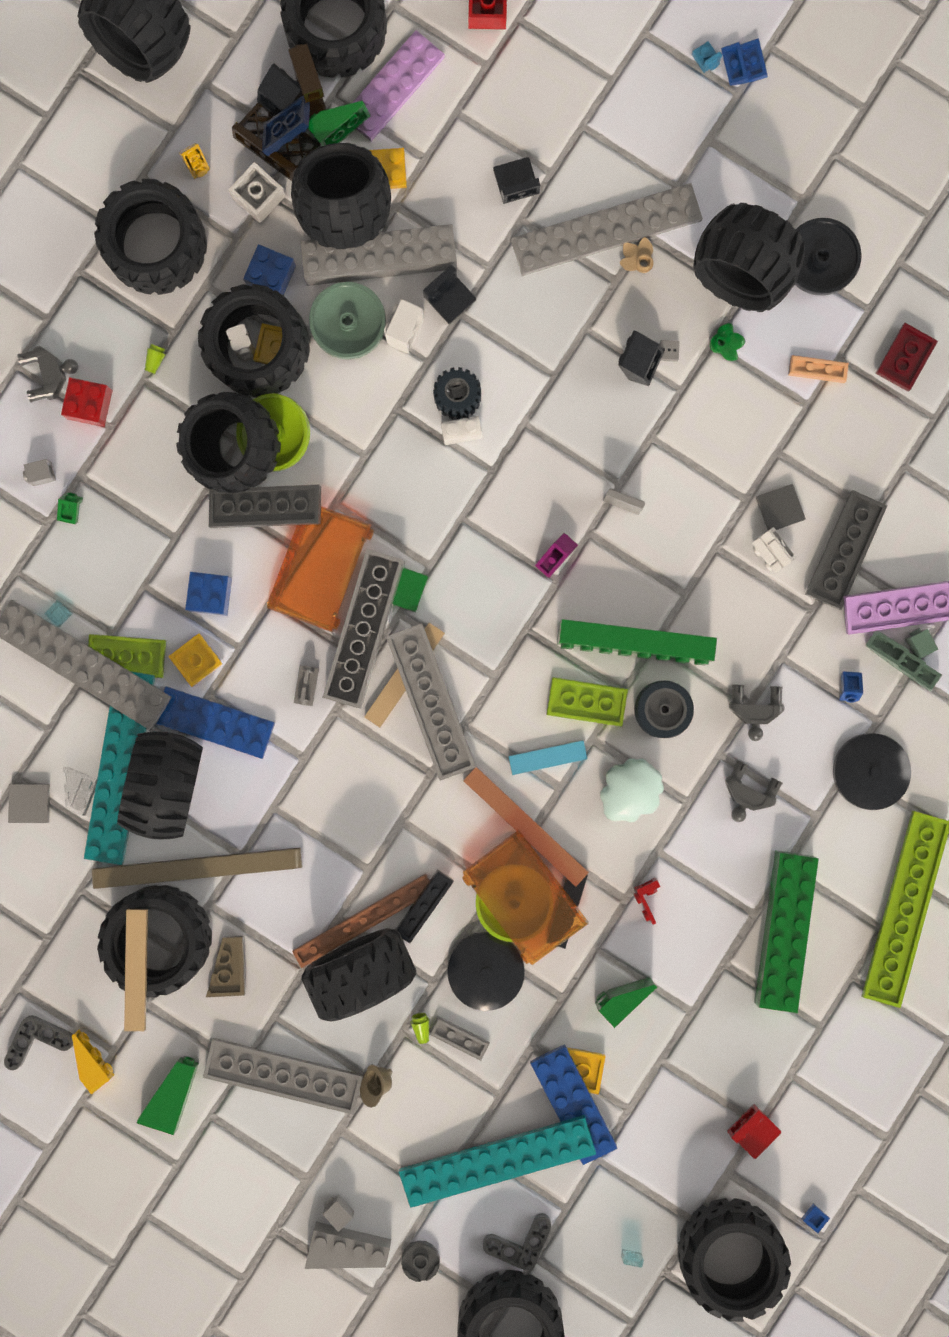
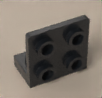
(516, 180)
(448, 295)

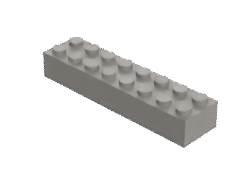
(385, 256)
(363, 629)

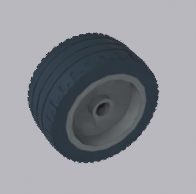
(649, 712)

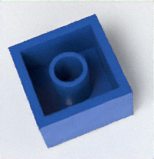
(270, 269)
(208, 593)

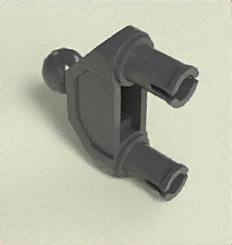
(51, 371)
(756, 713)
(746, 796)

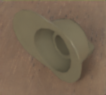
(375, 1084)

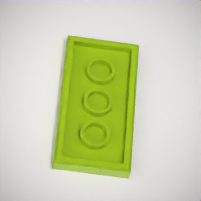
(132, 653)
(587, 702)

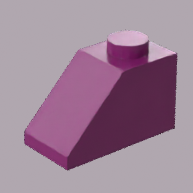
(556, 555)

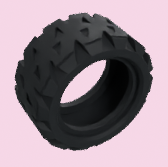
(341, 55)
(138, 200)
(227, 312)
(186, 913)
(359, 975)
(510, 1290)
(745, 1298)

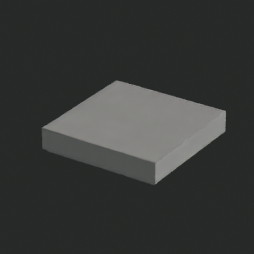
(624, 501)
(28, 803)

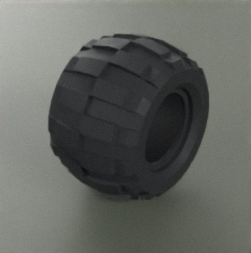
(341, 195)
(201, 438)

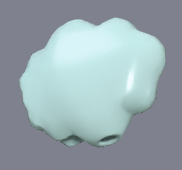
(631, 790)

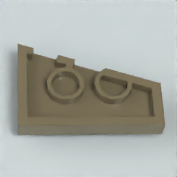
(229, 971)

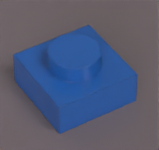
(815, 1218)

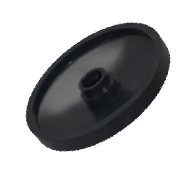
(829, 257)
(872, 771)
(485, 972)

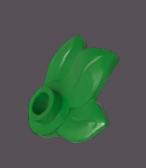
(729, 340)

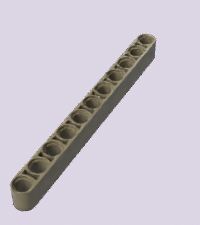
(196, 868)

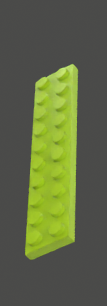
(906, 909)

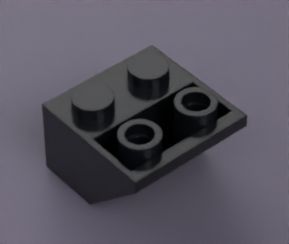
(277, 90)
(640, 358)

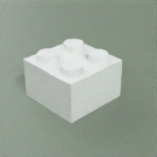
(257, 192)
(404, 326)

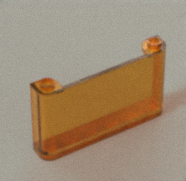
(319, 569)
(524, 897)

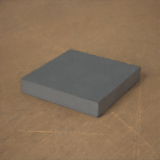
(780, 507)

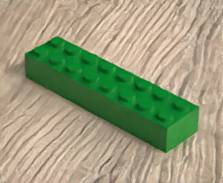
(636, 641)
(786, 931)

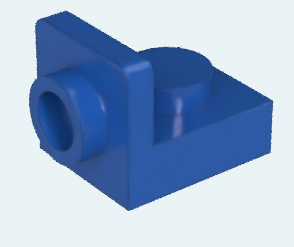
(851, 686)

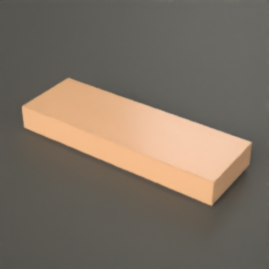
(818, 369)

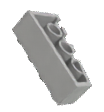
(346, 1249)

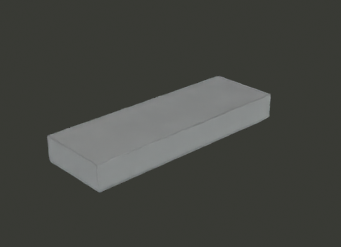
(459, 1038)

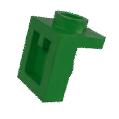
(69, 508)

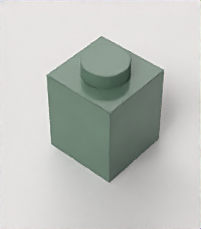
(921, 643)

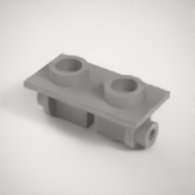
(306, 685)

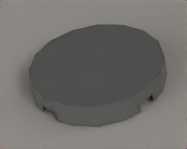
(420, 1261)

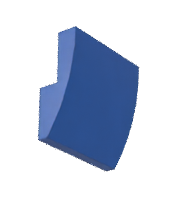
(744, 62)

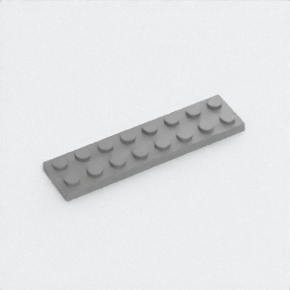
(431, 701)
(282, 1076)

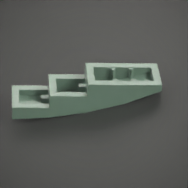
(903, 660)

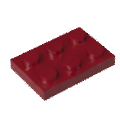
(906, 357)

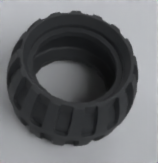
(136, 35)
(749, 257)
(159, 785)

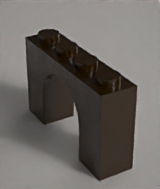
(307, 77)

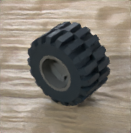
(457, 393)

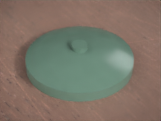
(347, 320)

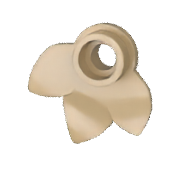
(636, 254)

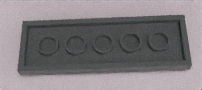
(266, 507)
(846, 550)

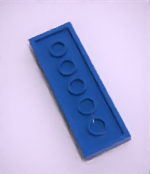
(216, 723)
(571, 1097)

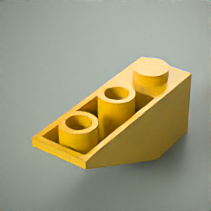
(194, 160)
(91, 1067)

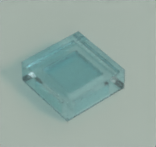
(58, 613)
(632, 1258)

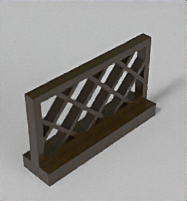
(254, 143)

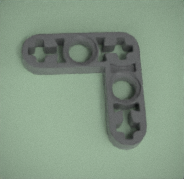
(36, 1033)
(520, 1251)

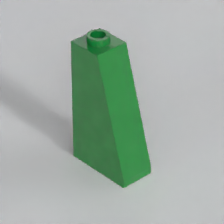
(169, 1101)

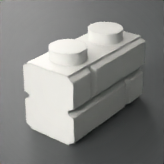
(241, 342)
(461, 430)
(773, 550)

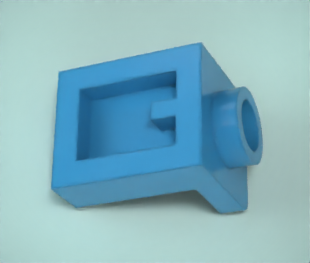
(707, 57)

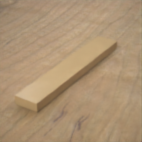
(395, 688)
(136, 969)

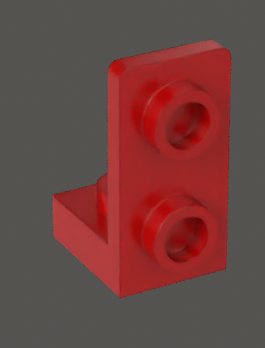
(649, 888)

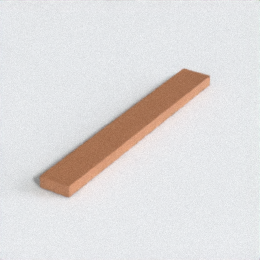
(528, 827)
(360, 922)

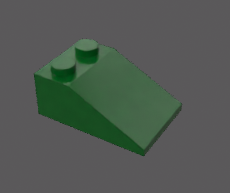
(338, 122)
(622, 1000)

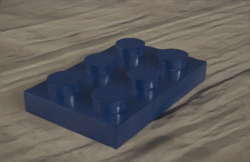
(285, 126)

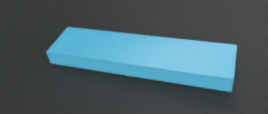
(547, 757)

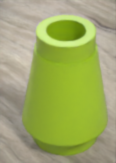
(154, 358)
(420, 1026)

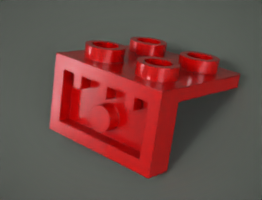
(754, 1131)

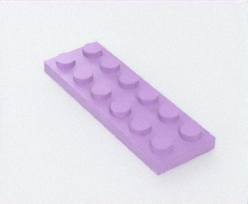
(398, 82)
(896, 607)

